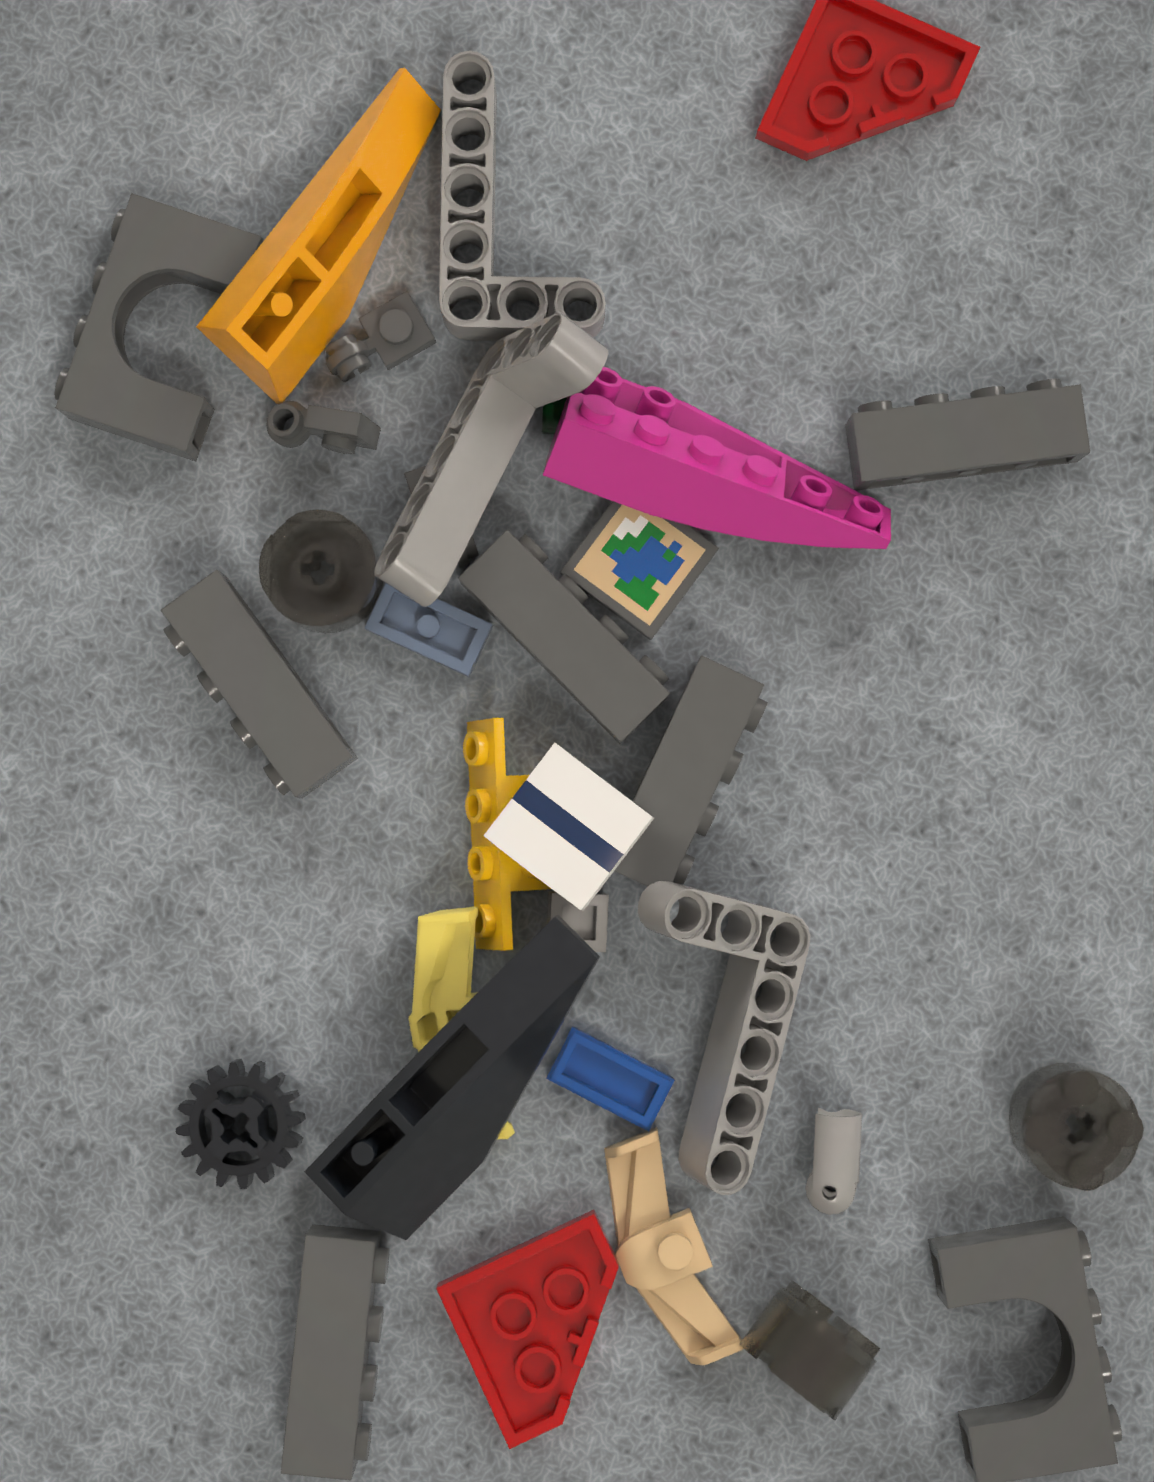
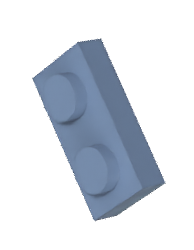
(433, 631)

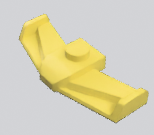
(443, 974)

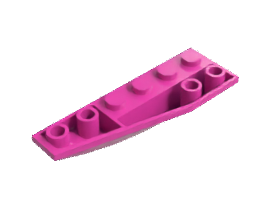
(700, 472)

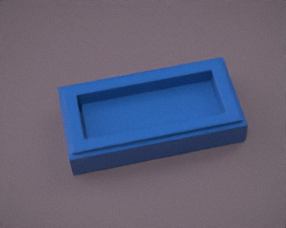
(610, 1078)

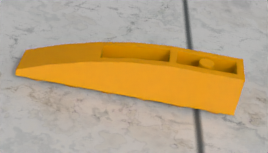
(319, 253)

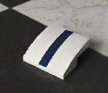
(568, 827)

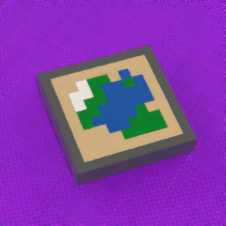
(639, 565)

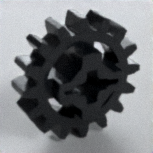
(258, 1138)

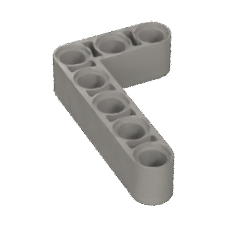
(476, 224)
(510, 382)
(735, 1020)

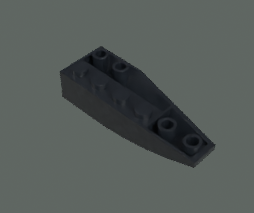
(456, 1092)

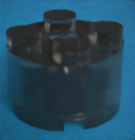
(299, 549)
(1106, 1118)
(807, 1352)

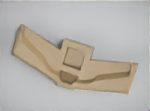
(664, 1251)

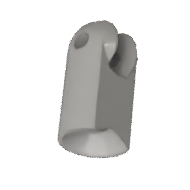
(835, 1160)

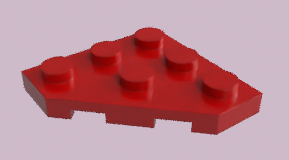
(860, 75)
(532, 1322)

